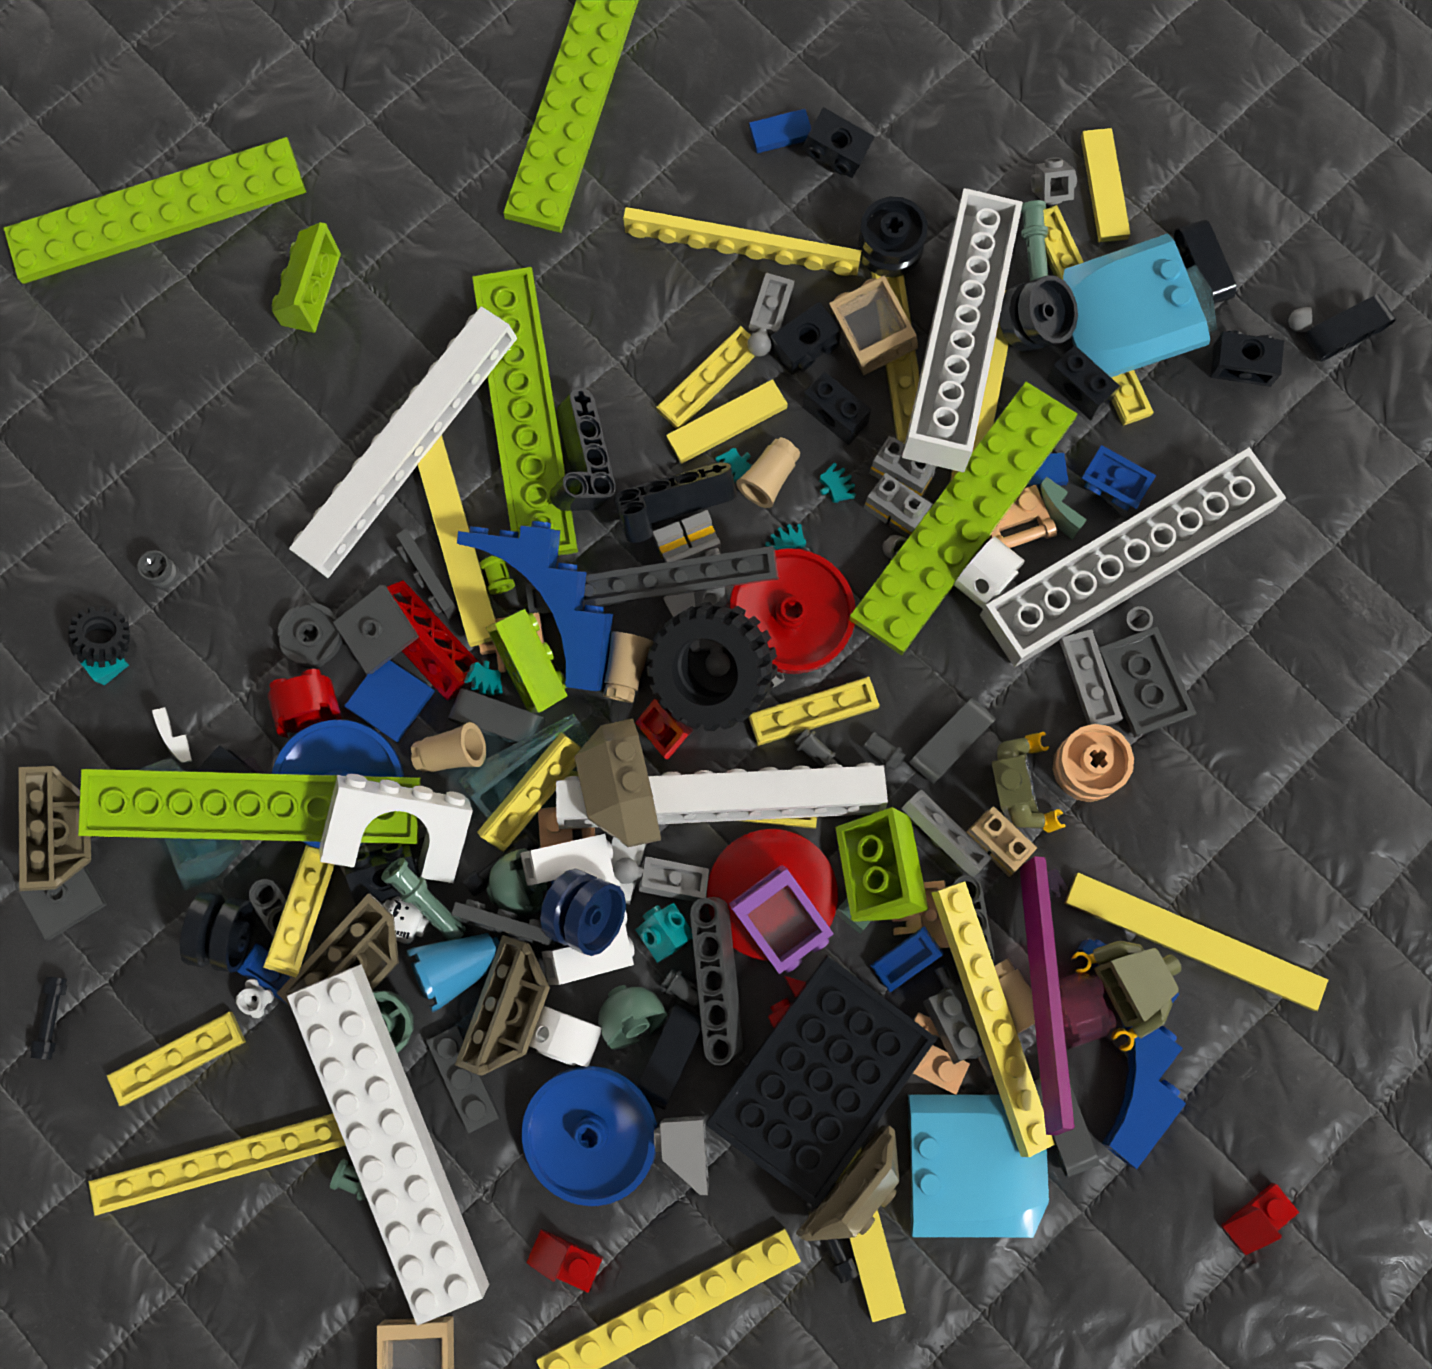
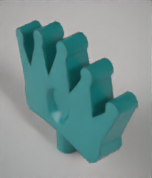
(738, 464)
(836, 485)
(793, 540)
(484, 678)

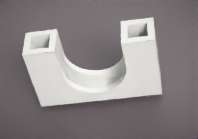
(360, 801)
(594, 857)

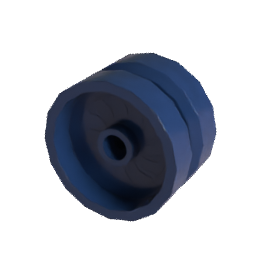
(583, 912)

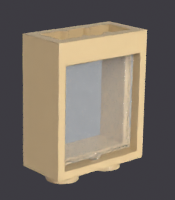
(873, 324)
(410, 1346)

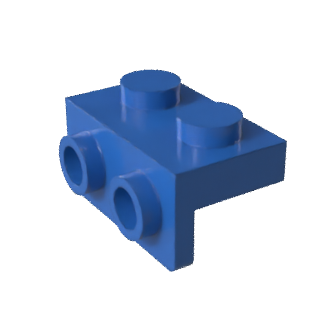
(1118, 478)

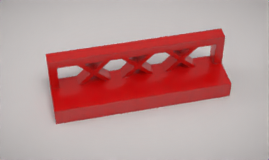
(432, 660)

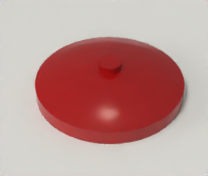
(802, 610)
(755, 857)

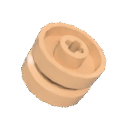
(1109, 753)

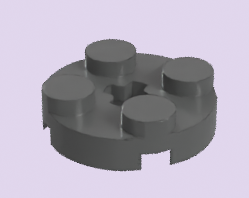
(292, 639)

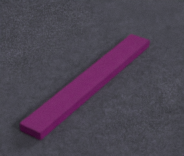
(1046, 998)

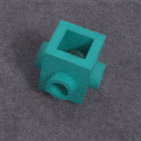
(664, 931)

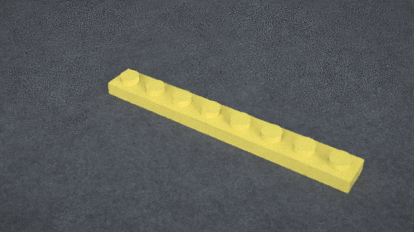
(742, 241)
(993, 1019)
(675, 1305)

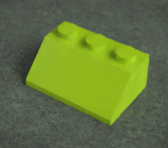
(306, 279)
(528, 661)
(881, 867)

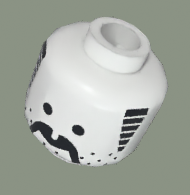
(408, 920)

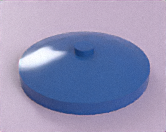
(338, 749)
(589, 1136)

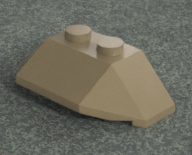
(618, 784)
(49, 829)
(361, 938)
(505, 1010)
(857, 1193)

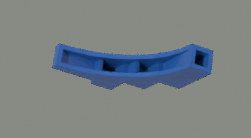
(582, 631)
(1147, 1102)

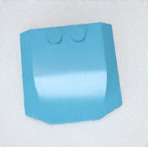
(1136, 307)
(970, 1170)

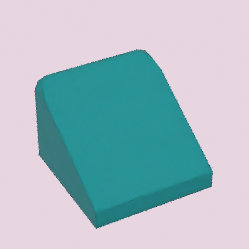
(105, 674)

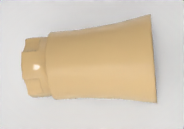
(769, 473)
(625, 665)
(451, 749)
(1017, 995)

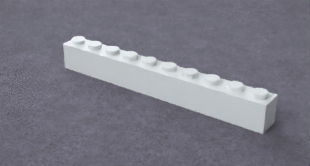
(403, 442)
(747, 795)

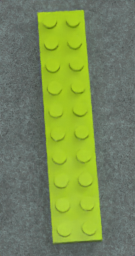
(569, 113)
(154, 210)
(525, 407)
(963, 518)
(223, 806)

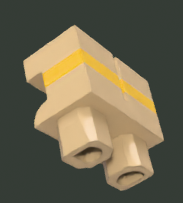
(1003, 839)

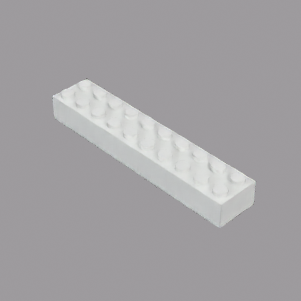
(963, 331)
(1131, 556)
(389, 1144)

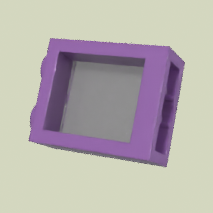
(781, 920)

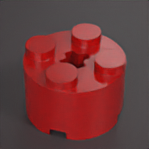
(302, 702)

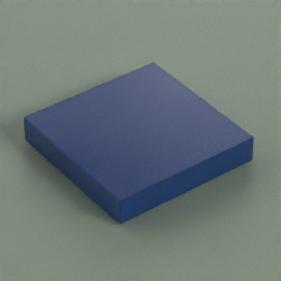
(390, 700)

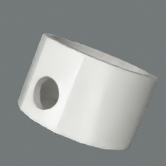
(989, 572)
(565, 1037)

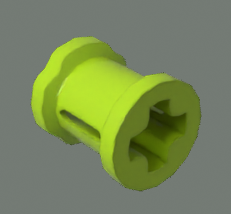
(497, 575)

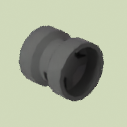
(154, 563)

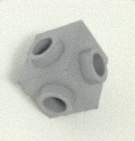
(1060, 187)

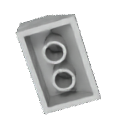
(685, 1149)

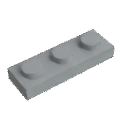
(1090, 678)
(946, 833)

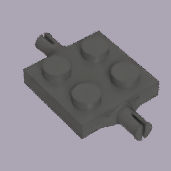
(955, 1021)

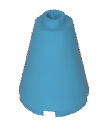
(452, 966)

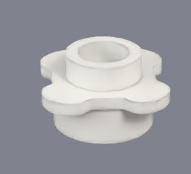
(248, 1005)

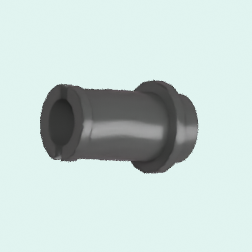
(814, 748)
(884, 751)
(681, 987)

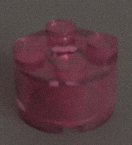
(1084, 1009)

